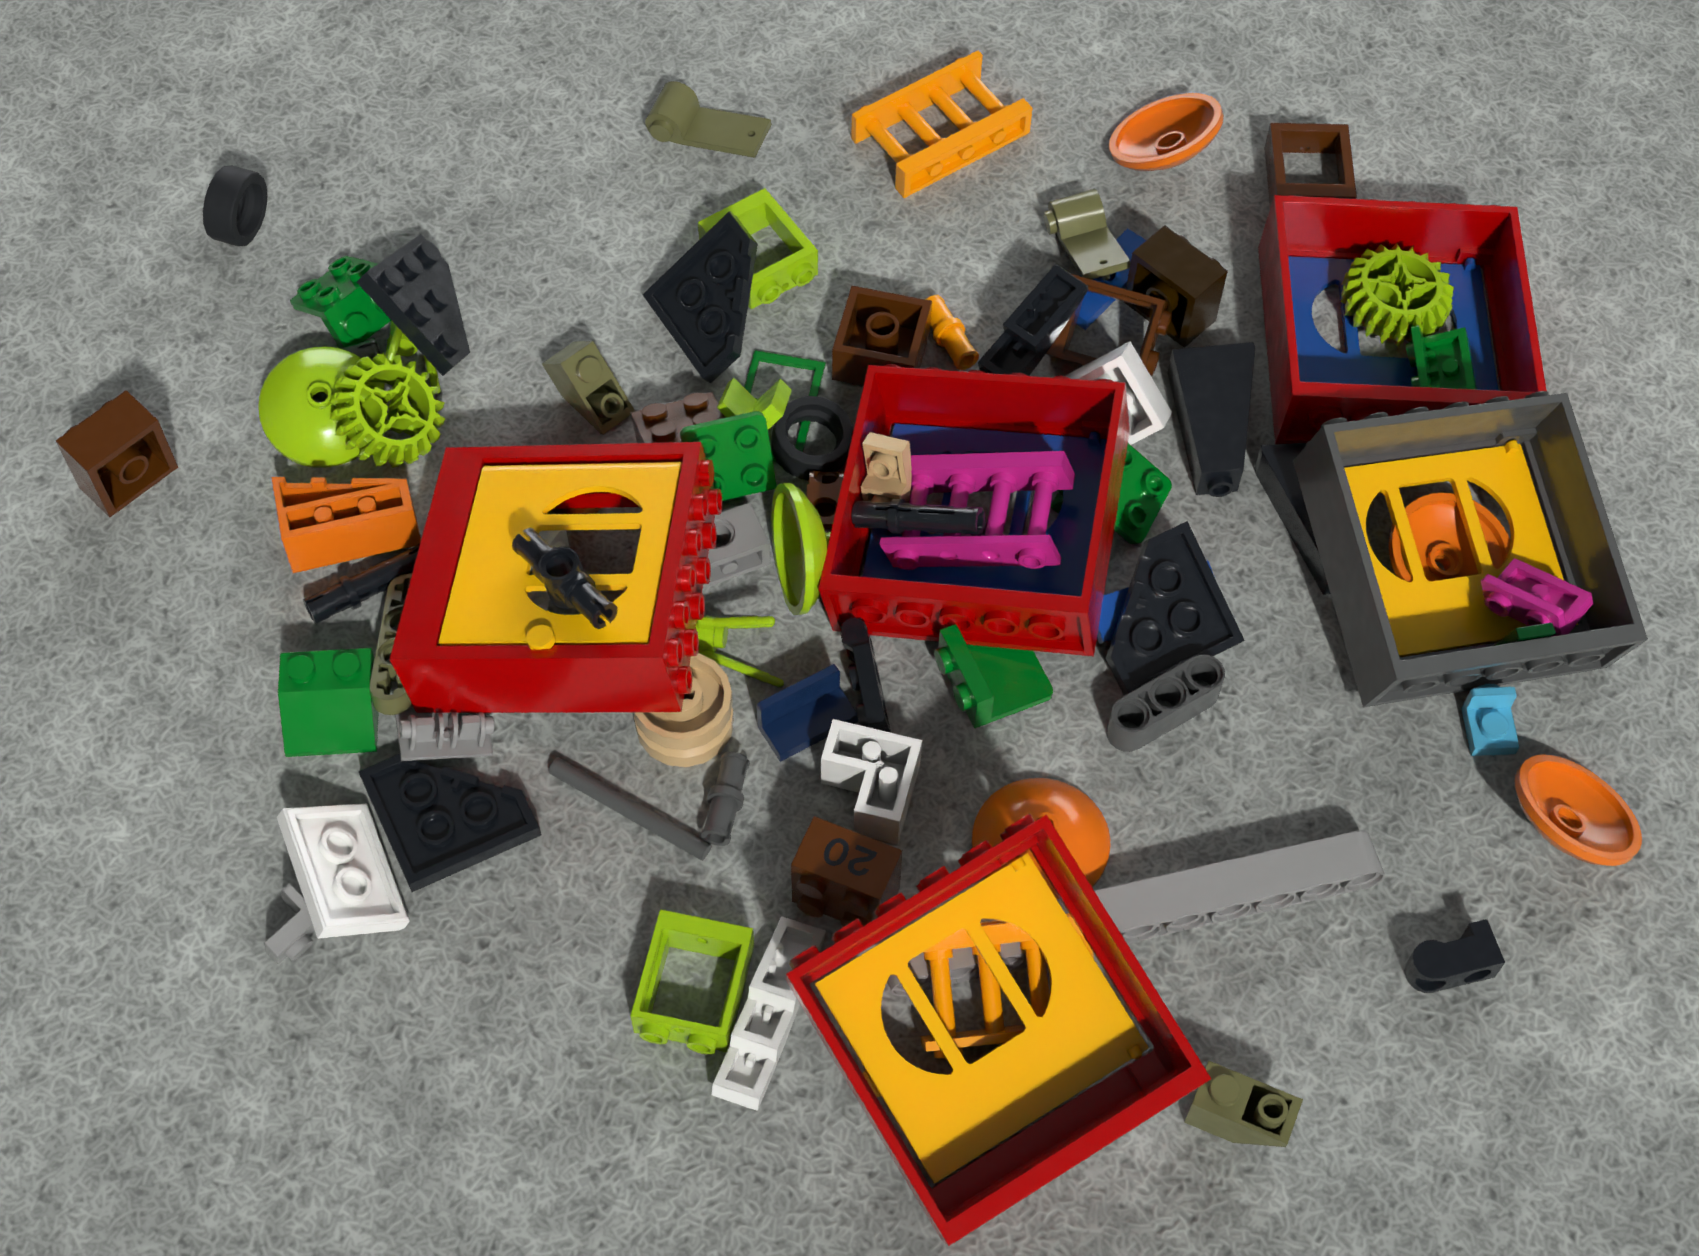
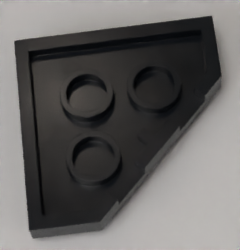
(708, 296)
(421, 300)
(1169, 612)
(444, 818)

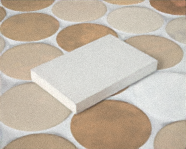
(342, 870)

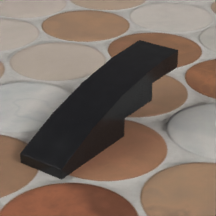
(1035, 324)

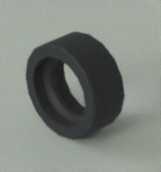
(235, 205)
(814, 410)

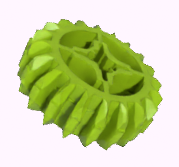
(1396, 291)
(357, 398)

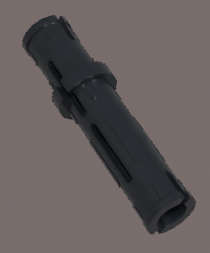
(902, 516)
(359, 587)

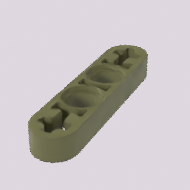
(383, 671)

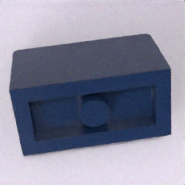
(804, 712)

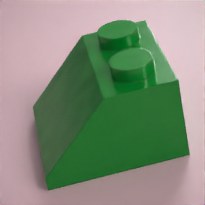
(327, 702)

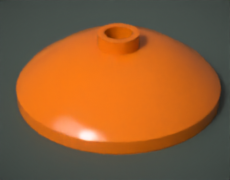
(1166, 132)
(1443, 539)
(1069, 810)
(1577, 811)

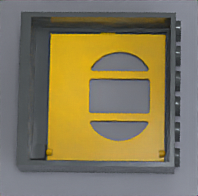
(1439, 633)

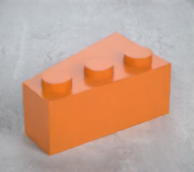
(343, 521)

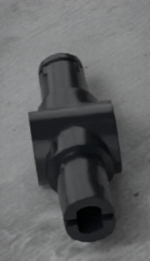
(564, 578)

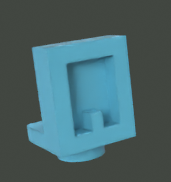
(1490, 720)

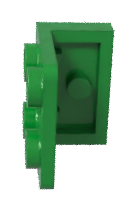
(341, 302)
(738, 453)
(1140, 498)
(990, 680)

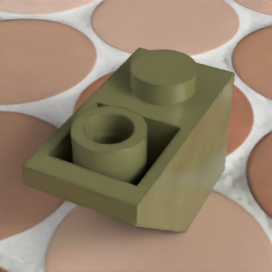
(589, 385)
(1243, 1109)

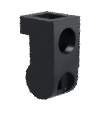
(1455, 963)

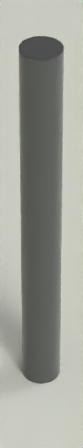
(630, 809)

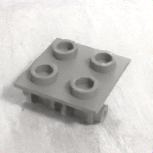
(443, 734)

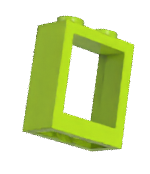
(795, 270)
(702, 937)

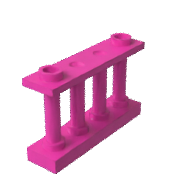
(984, 472)

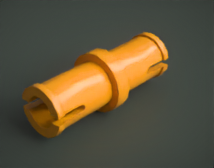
(950, 334)

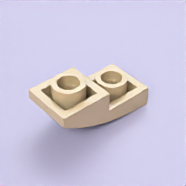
(887, 469)

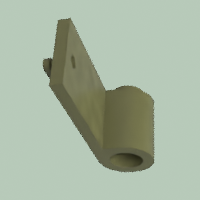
(681, 120)
(1084, 234)

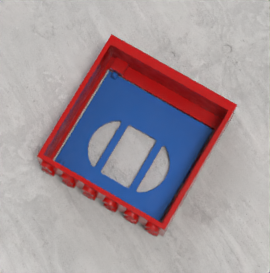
(1311, 247)
(986, 413)

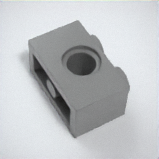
(745, 546)

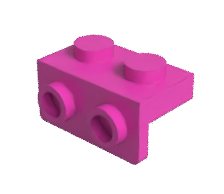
(1535, 597)

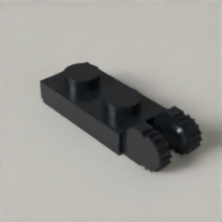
(865, 675)

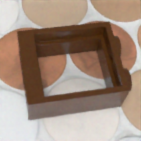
(1309, 139)
(1157, 325)

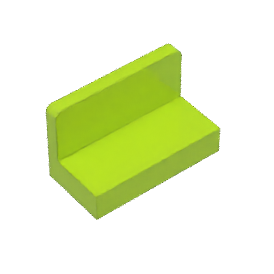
(738, 401)

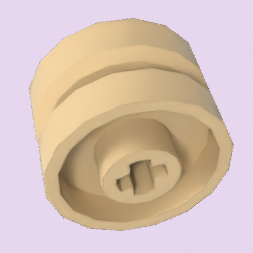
(700, 728)

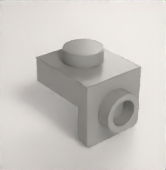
(293, 936)

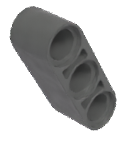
(1173, 686)

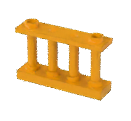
(943, 154)
(994, 1032)

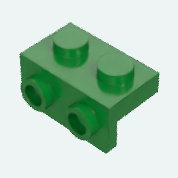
(1441, 359)

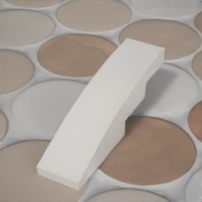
(765, 1018)

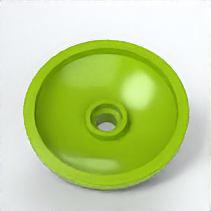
(292, 418)
(797, 547)

